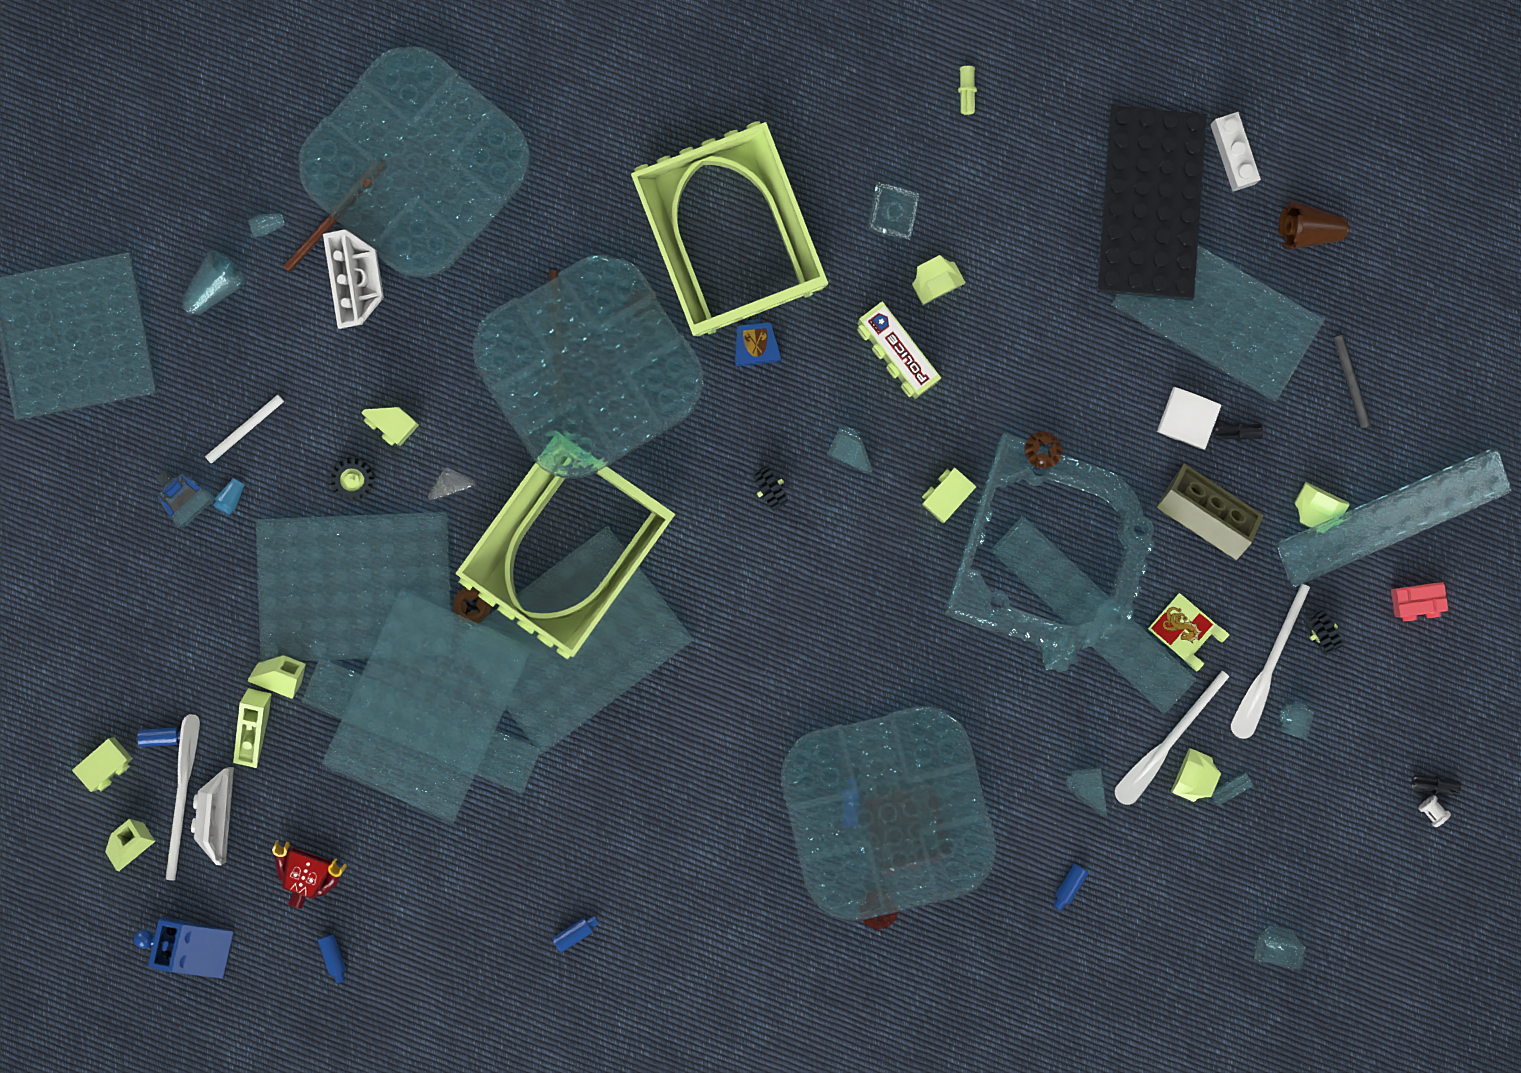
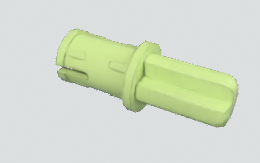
(967, 89)

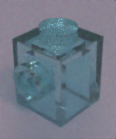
(1296, 720)

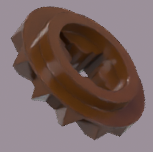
(1042, 460)
(460, 606)

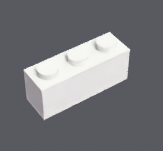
(1235, 151)

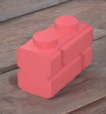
(1419, 600)

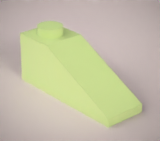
(251, 727)

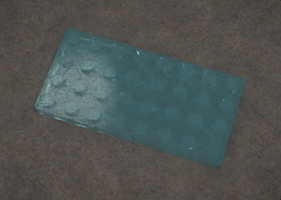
(1232, 325)

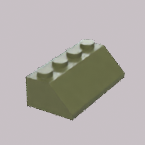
(1210, 511)

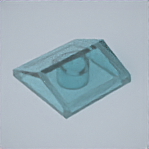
(893, 211)

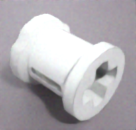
(1434, 811)

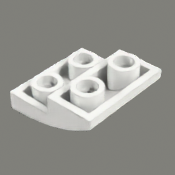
(1189, 418)

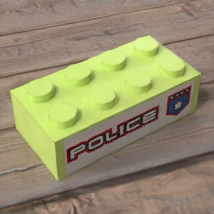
(898, 350)

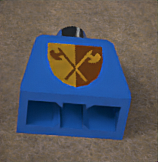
(756, 343)

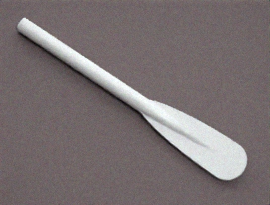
(1253, 703)
(186, 756)
(1144, 771)

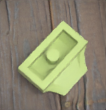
(936, 279)
(1318, 505)
(1196, 776)

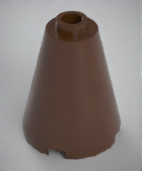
(1310, 226)

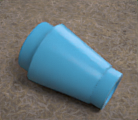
(229, 497)

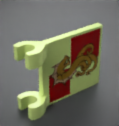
(1185, 630)

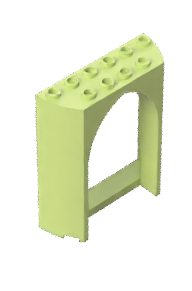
(756, 158)
(492, 561)

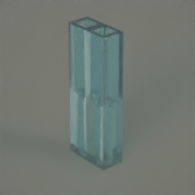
(1231, 789)

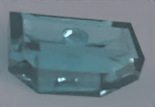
(1279, 947)

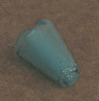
(212, 283)

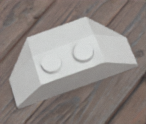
(353, 277)
(213, 815)

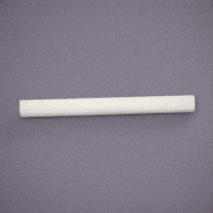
(244, 428)

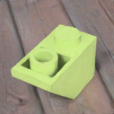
(392, 422)
(279, 675)
(128, 843)

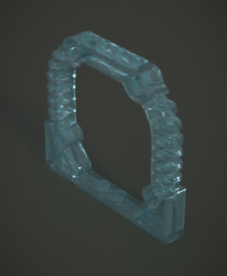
(970, 595)

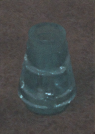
(266, 223)

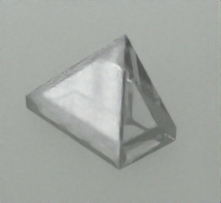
(450, 483)

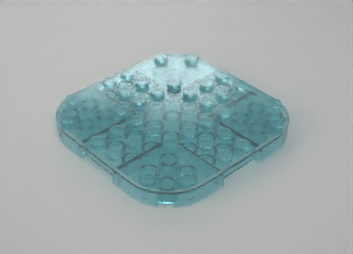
(434, 156)
(587, 367)
(888, 814)

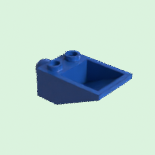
(193, 949)

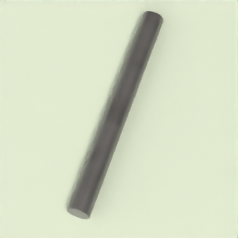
(1351, 381)

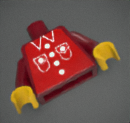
(305, 873)

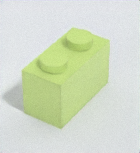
(948, 494)
(102, 765)

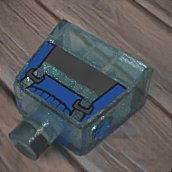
(183, 498)

